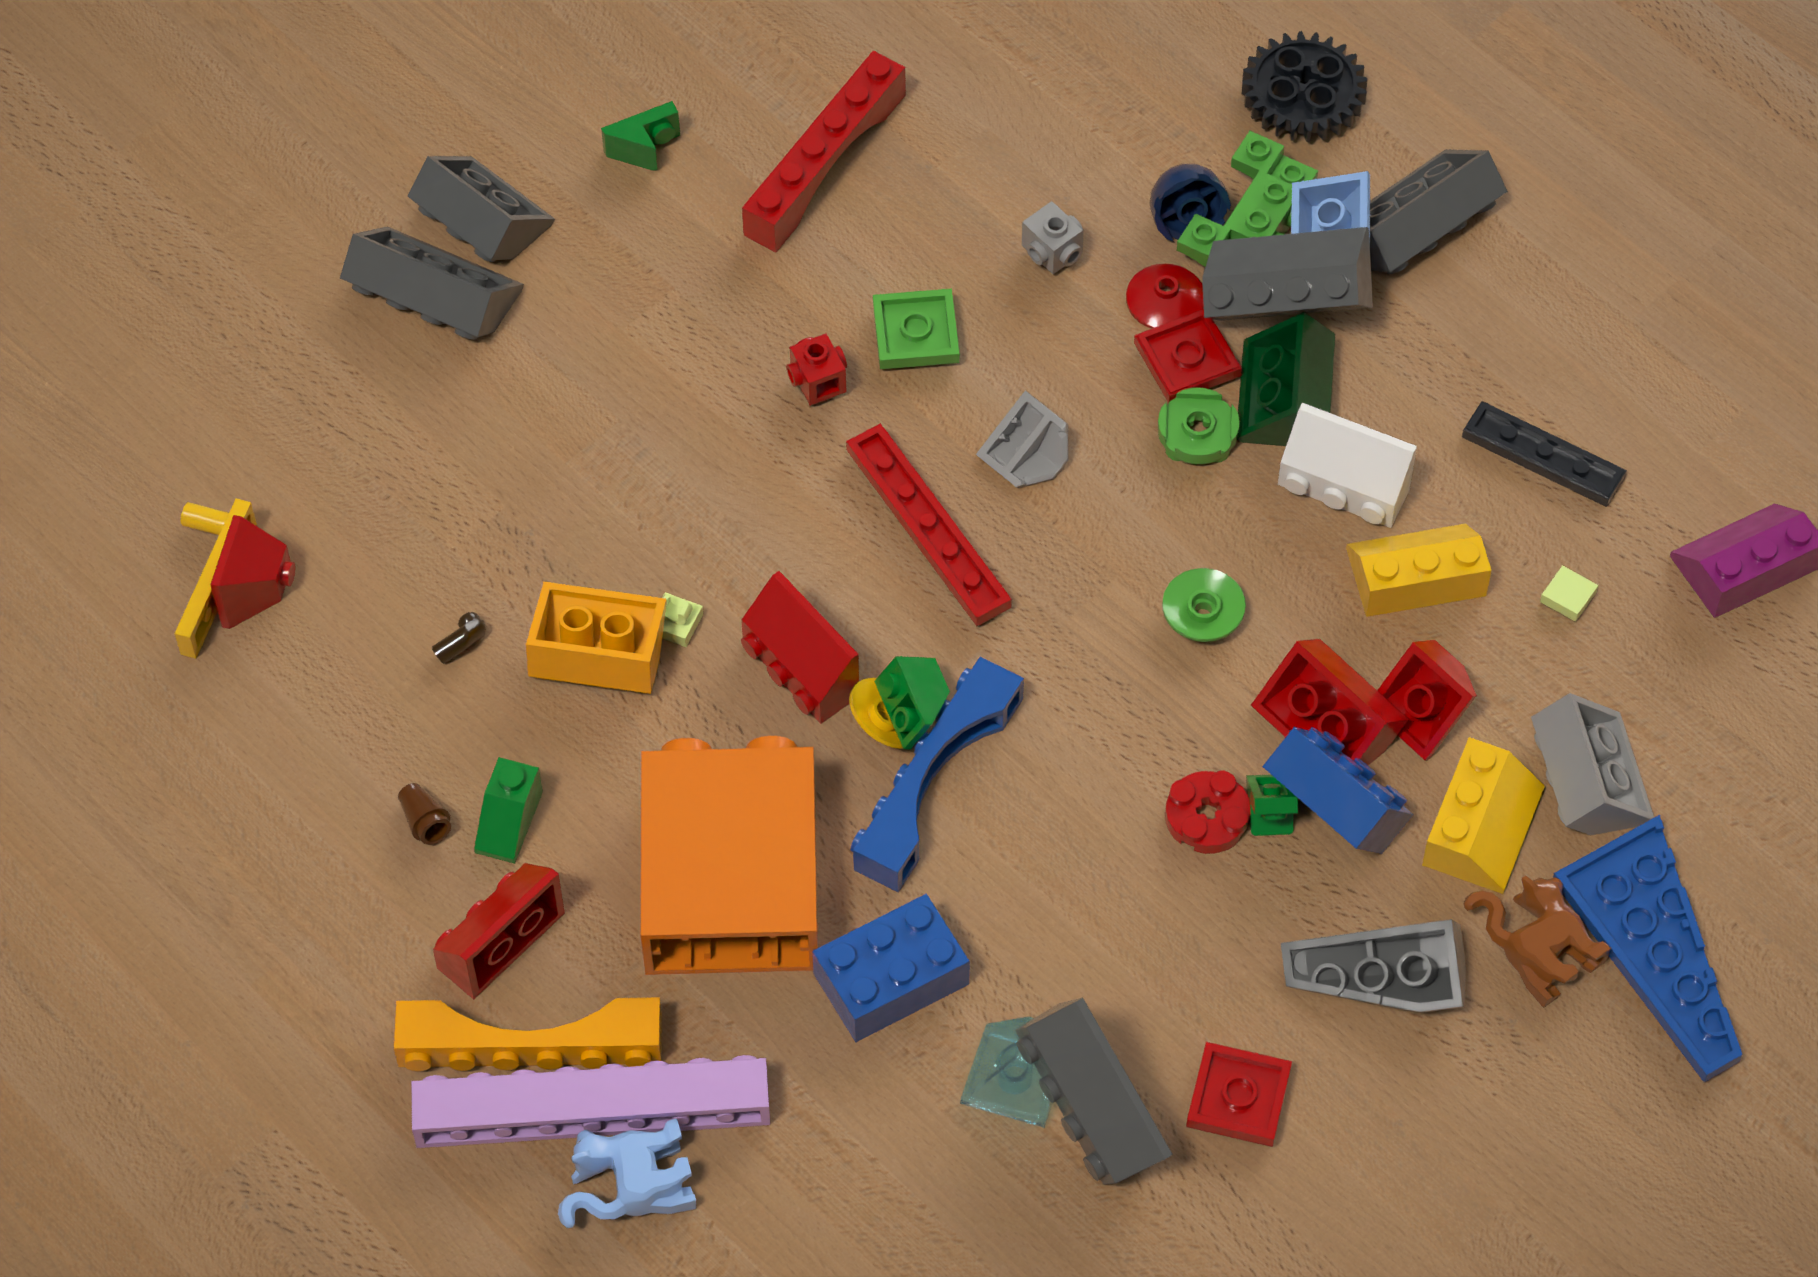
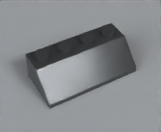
(1430, 204)
(1288, 274)
(429, 281)
(1091, 1092)

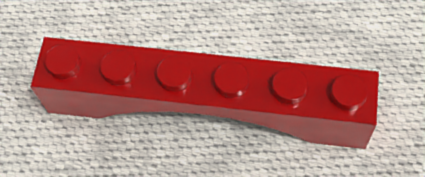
(787, 191)

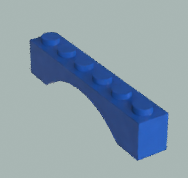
(980, 708)

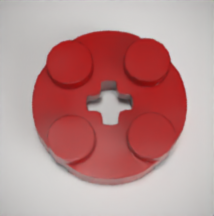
(1213, 789)

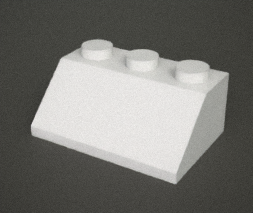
(1347, 465)

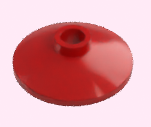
(1156, 307)

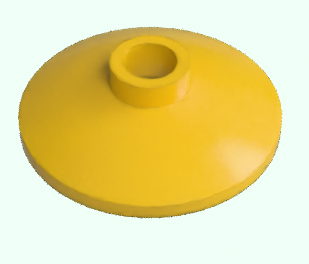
(872, 714)

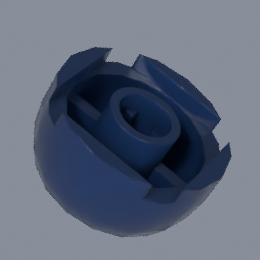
(1187, 192)

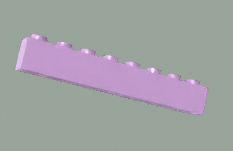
(597, 1100)

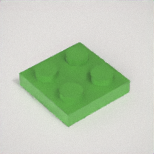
(916, 328)

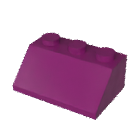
(1749, 557)

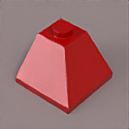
(249, 573)
(1431, 692)

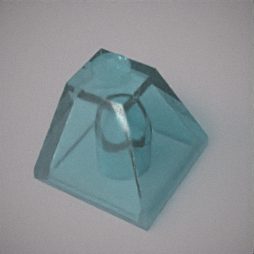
(1003, 1079)

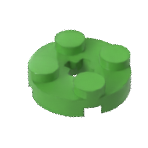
(1194, 446)

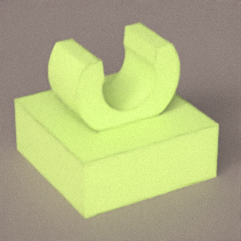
(680, 619)

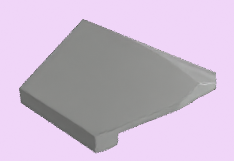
(1027, 443)

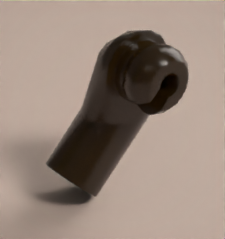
(470, 631)

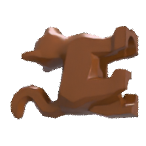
(1538, 945)

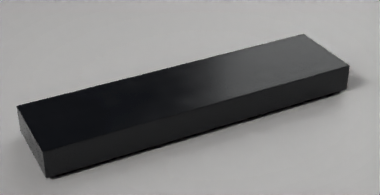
(1544, 453)

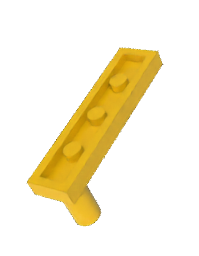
(201, 606)

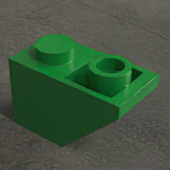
(912, 695)

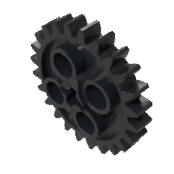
(1304, 86)

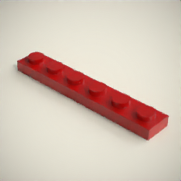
(929, 525)

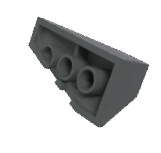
(1393, 967)

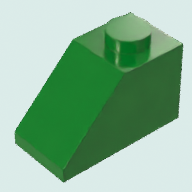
(508, 809)

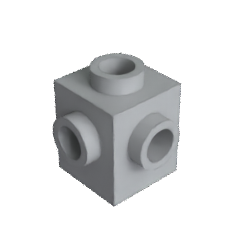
(1052, 238)

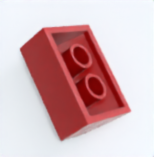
(800, 649)
(1326, 693)
(500, 928)

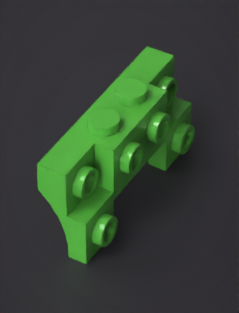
(1264, 206)

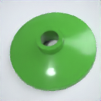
(1203, 590)

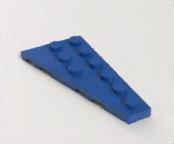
(1643, 913)

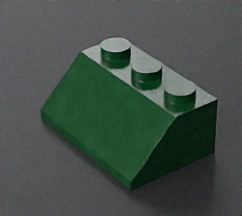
(1279, 373)

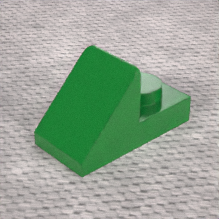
(636, 136)
(1270, 806)

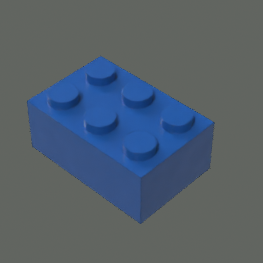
(1339, 789)
(891, 967)

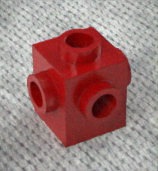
(817, 368)

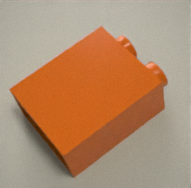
(728, 857)

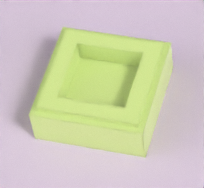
(1569, 593)

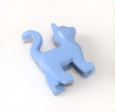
(639, 1182)

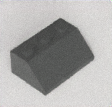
(478, 206)

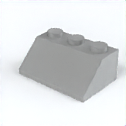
(1591, 766)

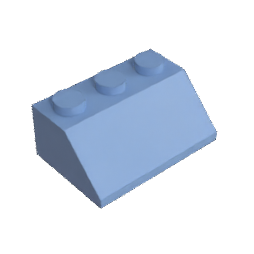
(1331, 203)

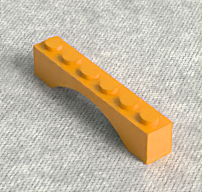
(437, 1036)

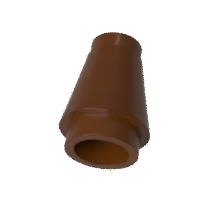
(425, 816)

